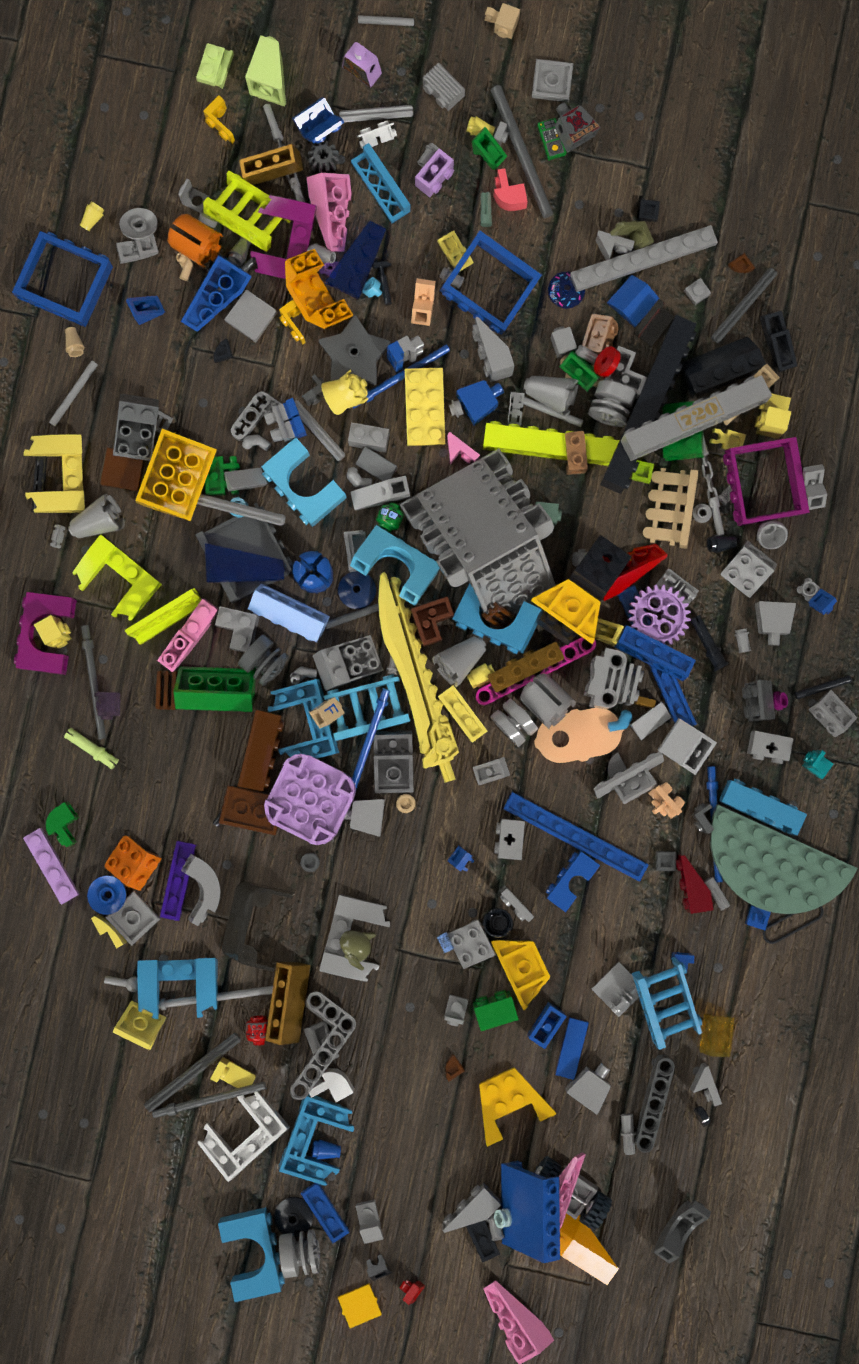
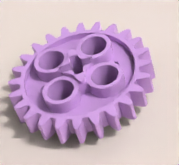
(665, 599)

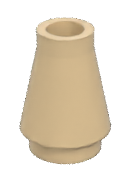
(74, 345)

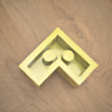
(774, 417)

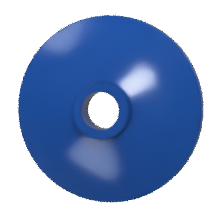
(98, 899)

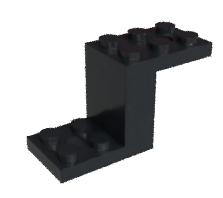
(593, 576)

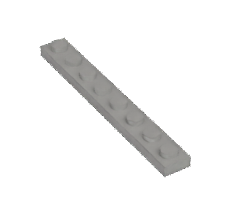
(643, 258)

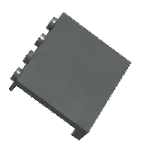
(251, 537)

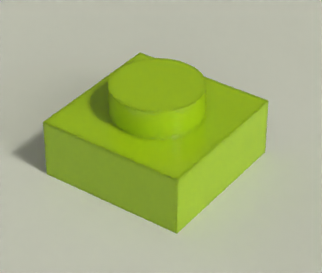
(643, 472)

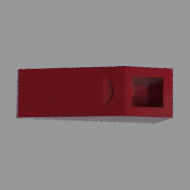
(696, 892)

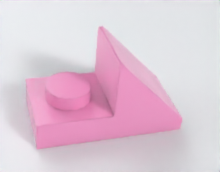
(458, 447)

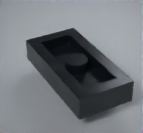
(482, 1240)

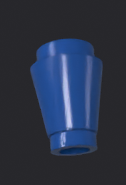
(325, 1150)

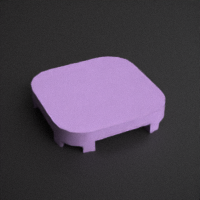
(310, 799)

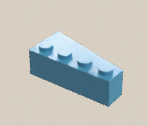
(762, 807)

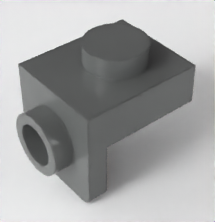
(315, 394)
(702, 823)

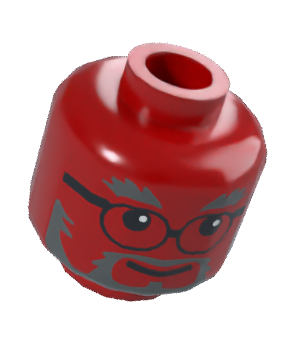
(256, 1029)

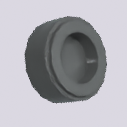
(310, 862)

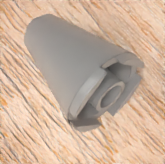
(553, 392)
(97, 518)
(459, 659)

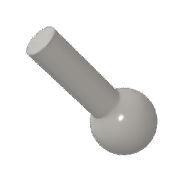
(130, 984)

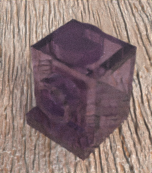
(108, 705)

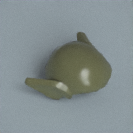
(356, 946)

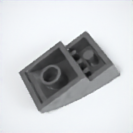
(393, 762)

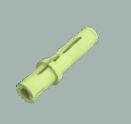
(97, 752)

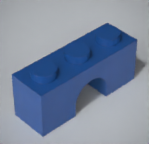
(579, 865)

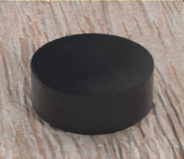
(702, 1116)

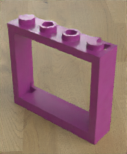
(794, 472)

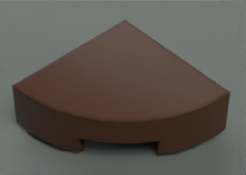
(741, 264)
(453, 1068)

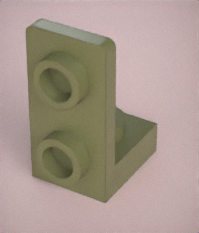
(637, 232)

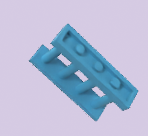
(648, 1000)

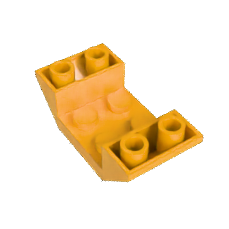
(311, 293)

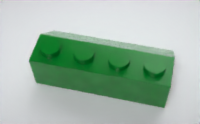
(214, 689)

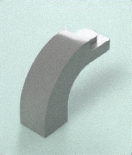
(208, 886)

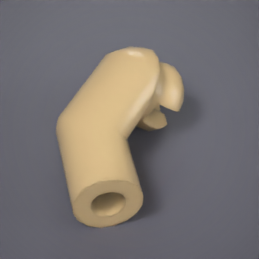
(187, 266)

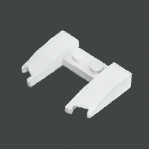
(232, 1162)

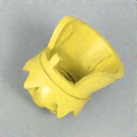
(345, 392)

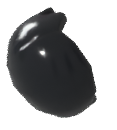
(498, 923)

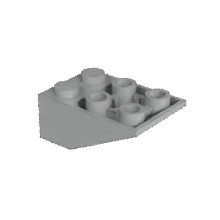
(494, 352)
(347, 662)

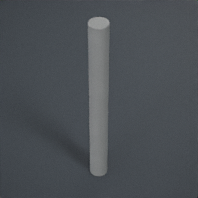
(73, 393)
(541, 407)

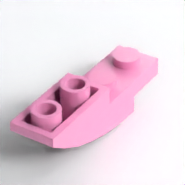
(189, 635)

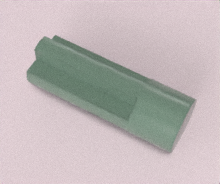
(486, 217)

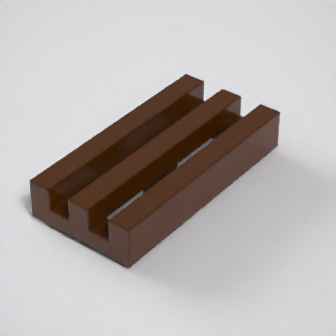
(494, 611)
(166, 686)

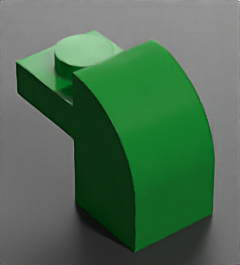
(59, 820)

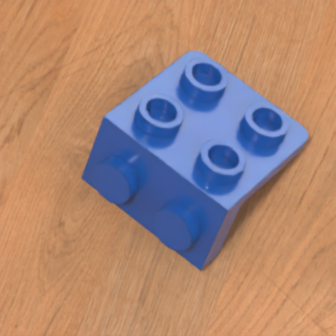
(317, 121)

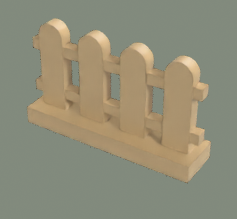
(668, 497)

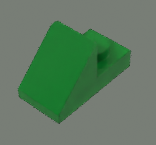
(488, 148)

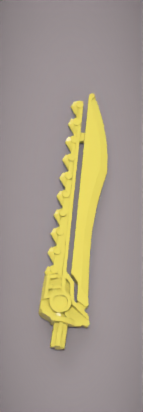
(438, 742)

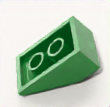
(686, 448)

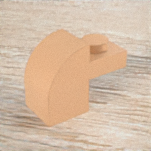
(423, 302)

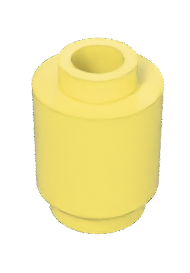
(479, 676)

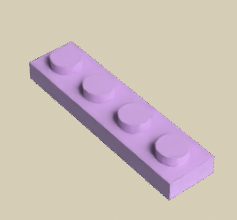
(51, 866)

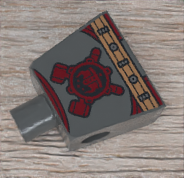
(575, 126)

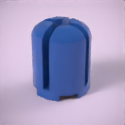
(313, 561)

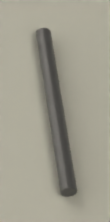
(522, 151)

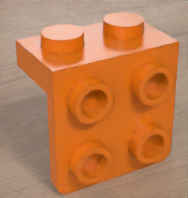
(132, 863)

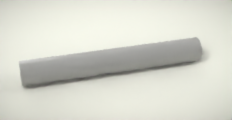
(386, 20)

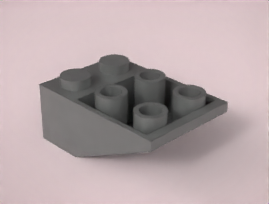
(136, 427)
(758, 700)

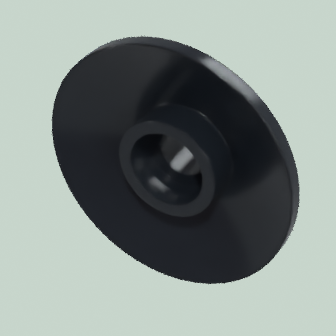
(293, 1207)

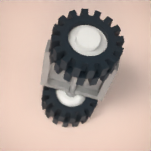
(584, 1196)

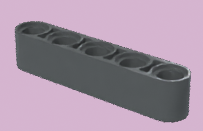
(654, 1112)

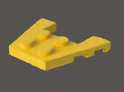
(504, 1095)

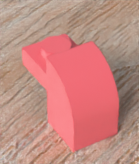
(509, 197)

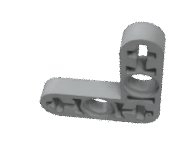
(264, 409)

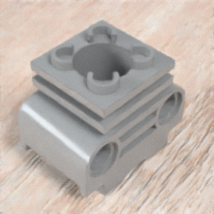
(614, 681)

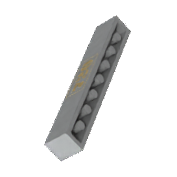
(696, 417)

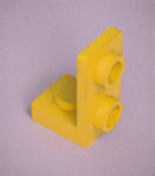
(216, 110)
(288, 311)

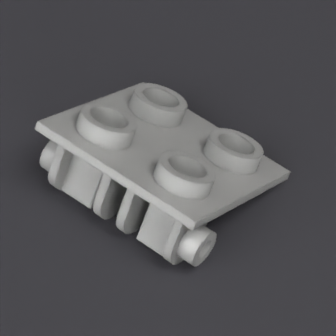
(671, 579)
(471, 944)
(617, 989)

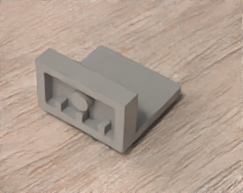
(749, 569)

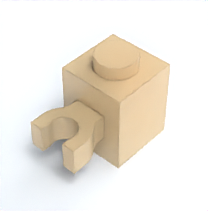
(504, 20)

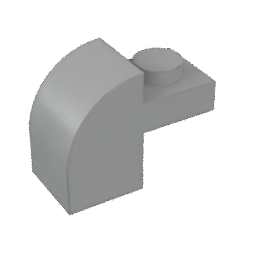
(814, 486)

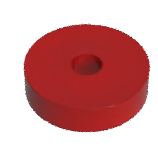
(607, 361)

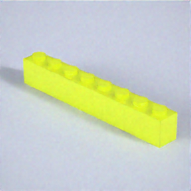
(543, 443)

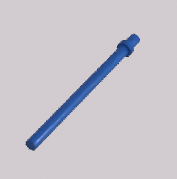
(381, 703)

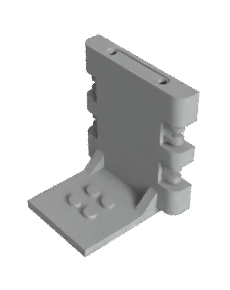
(486, 533)

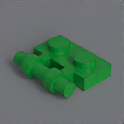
(215, 481)

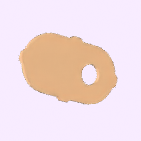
(586, 733)

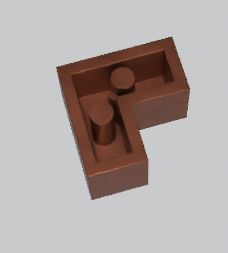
(426, 618)

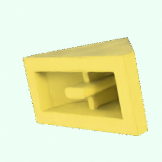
(608, 632)

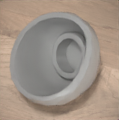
(772, 534)

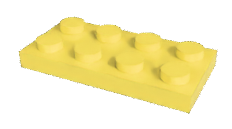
(424, 406)

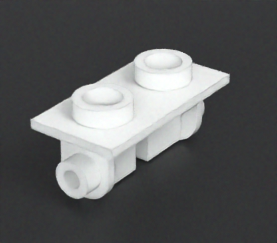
(383, 131)

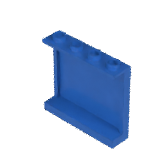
(533, 1210)

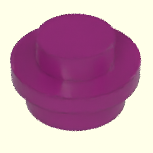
(780, 700)

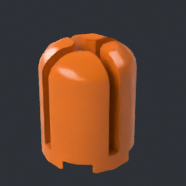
(198, 253)

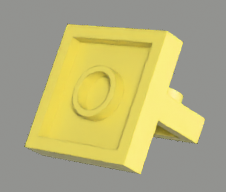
(139, 1026)

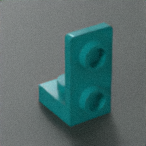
(817, 763)

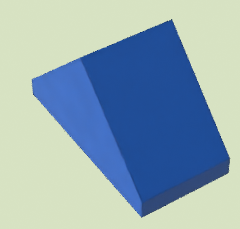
(145, 308)

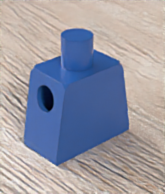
(479, 400)

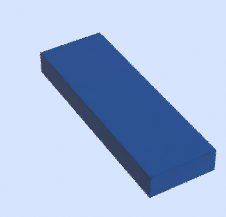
(571, 1048)
(325, 1212)

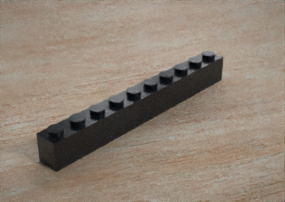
(651, 398)

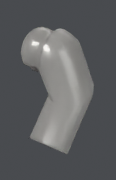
(252, 440)

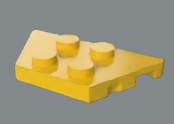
(571, 607)
(523, 968)

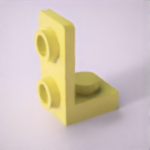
(232, 1074)

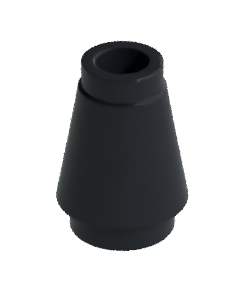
(720, 543)

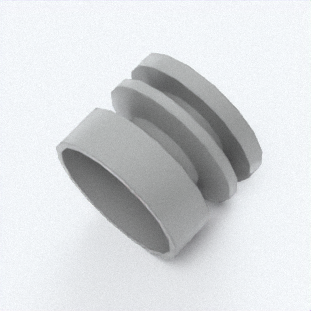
(612, 403)
(299, 1253)

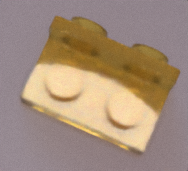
(716, 1035)

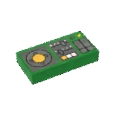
(551, 141)

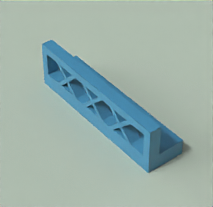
(387, 180)

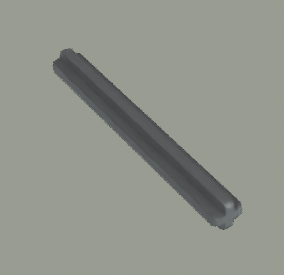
(743, 306)

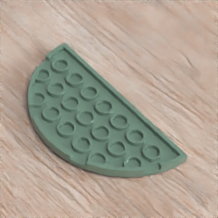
(773, 868)

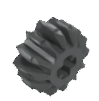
(318, 153)

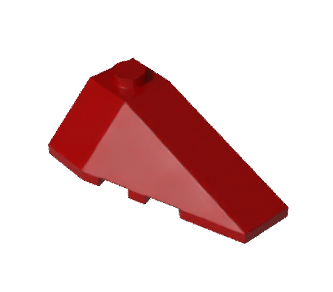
(641, 562)

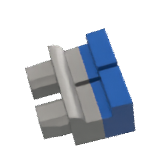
(404, 350)
(288, 421)

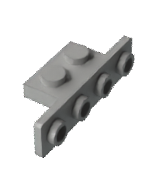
(632, 781)

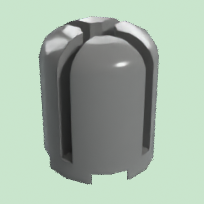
(546, 699)

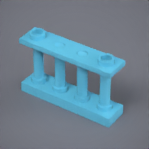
(361, 725)

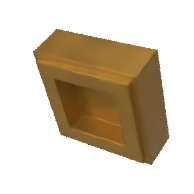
(645, 702)

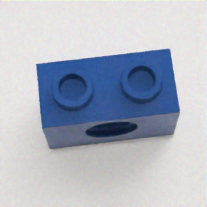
(546, 1025)

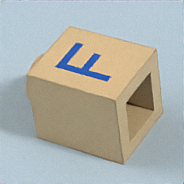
(327, 712)

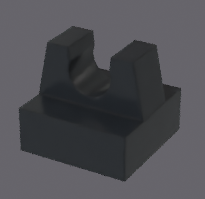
(378, 1271)

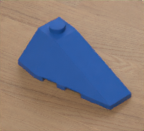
(206, 302)

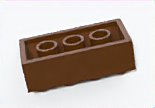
(260, 751)

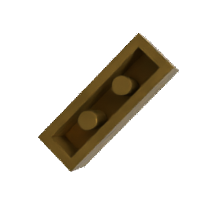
(271, 164)

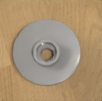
(138, 223)

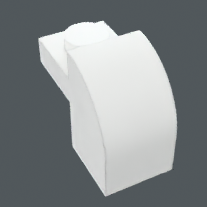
(336, 1082)

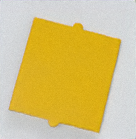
(359, 1305)

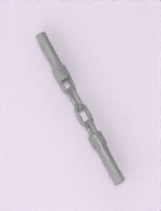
(278, 137)
(714, 501)

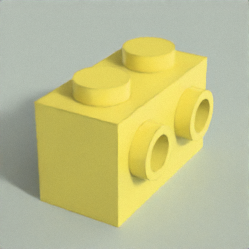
(53, 632)

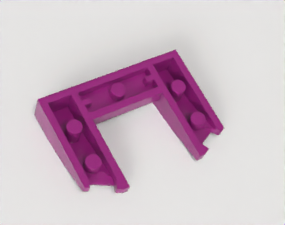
(303, 217)

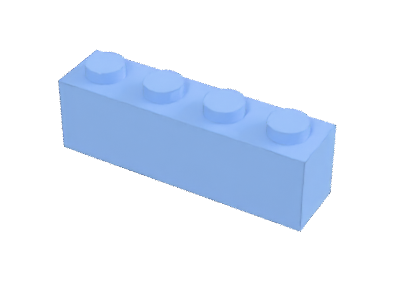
(288, 612)

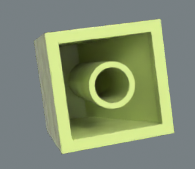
(265, 72)

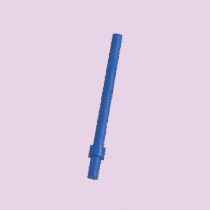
(401, 375)
(712, 786)

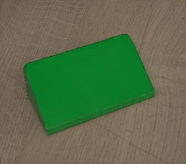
(580, 370)

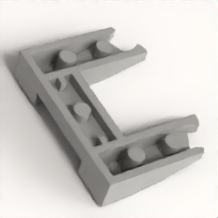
(347, 910)

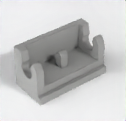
(353, 541)

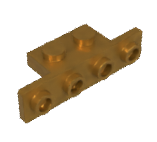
(525, 667)

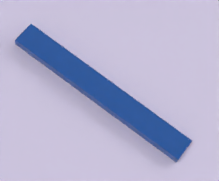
(666, 683)
(575, 836)

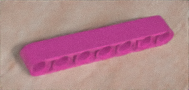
(578, 650)

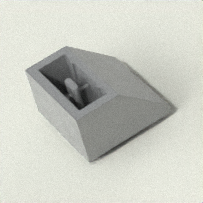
(687, 746)

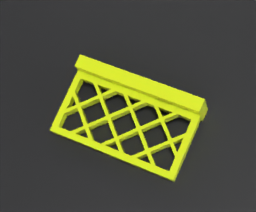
(164, 617)

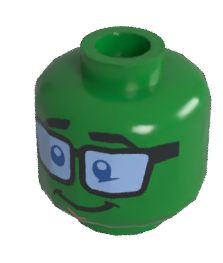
(390, 517)

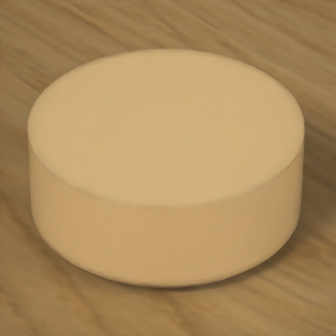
(405, 803)

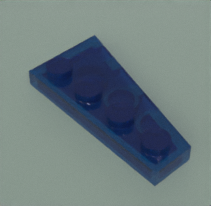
(356, 263)
(239, 566)

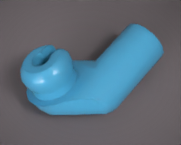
(622, 723)

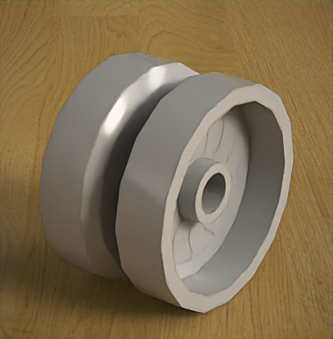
(512, 724)

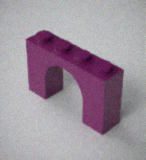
(36, 608)

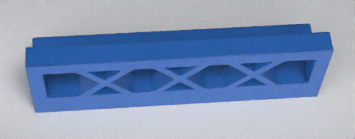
(655, 653)

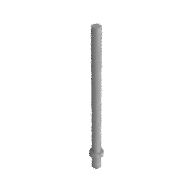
(164, 1004)

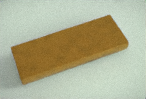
(287, 1003)

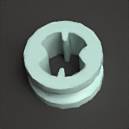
(502, 1218)

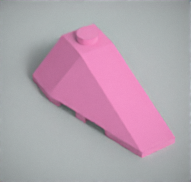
(331, 196)
(567, 1183)
(523, 1330)

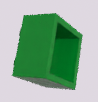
(495, 1010)

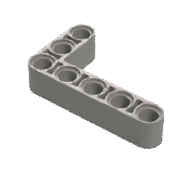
(325, 1046)

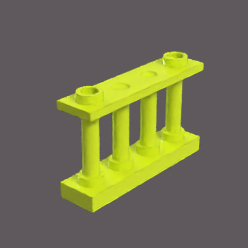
(230, 218)

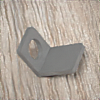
(187, 193)

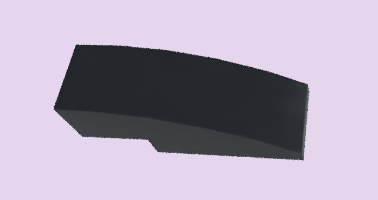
(778, 340)

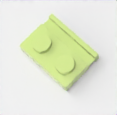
(214, 65)

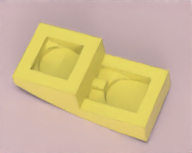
(453, 249)
(104, 926)

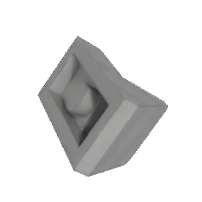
(608, 243)
(491, 771)
(704, 1080)
(369, 1221)

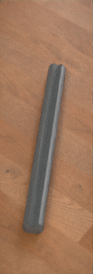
(192, 1072)

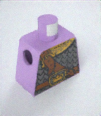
(359, 62)

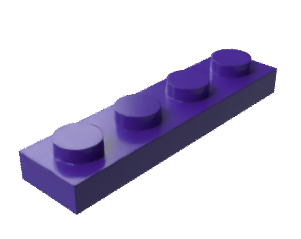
(177, 882)

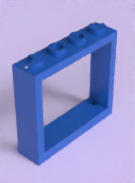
(507, 259)
(95, 290)

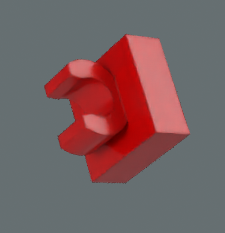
(412, 1290)

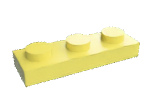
(462, 713)

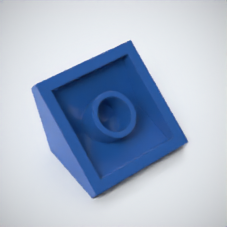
(633, 300)

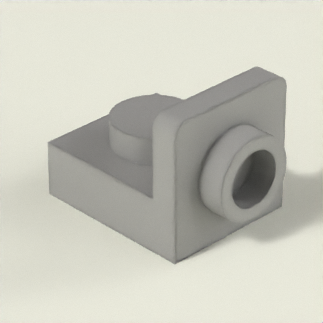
(455, 1010)

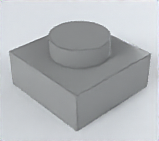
(501, 133)
(697, 291)

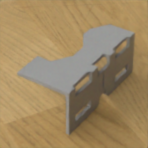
(516, 405)

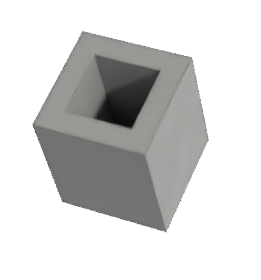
(563, 341)

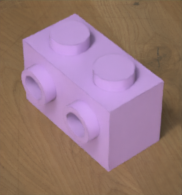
(434, 172)

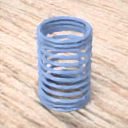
(448, 948)

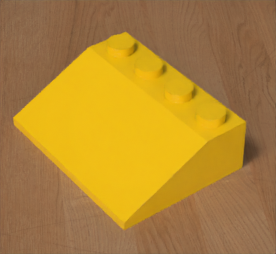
(175, 475)

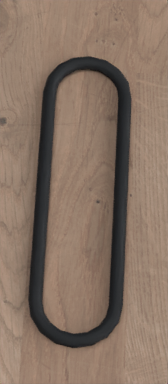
(792, 932)

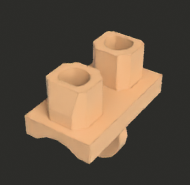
(664, 803)

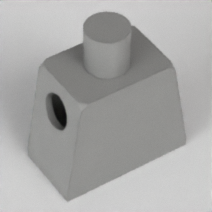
(774, 619)
(366, 816)
(590, 1087)

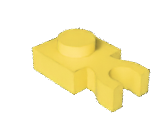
(729, 439)

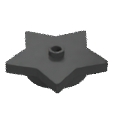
(354, 339)

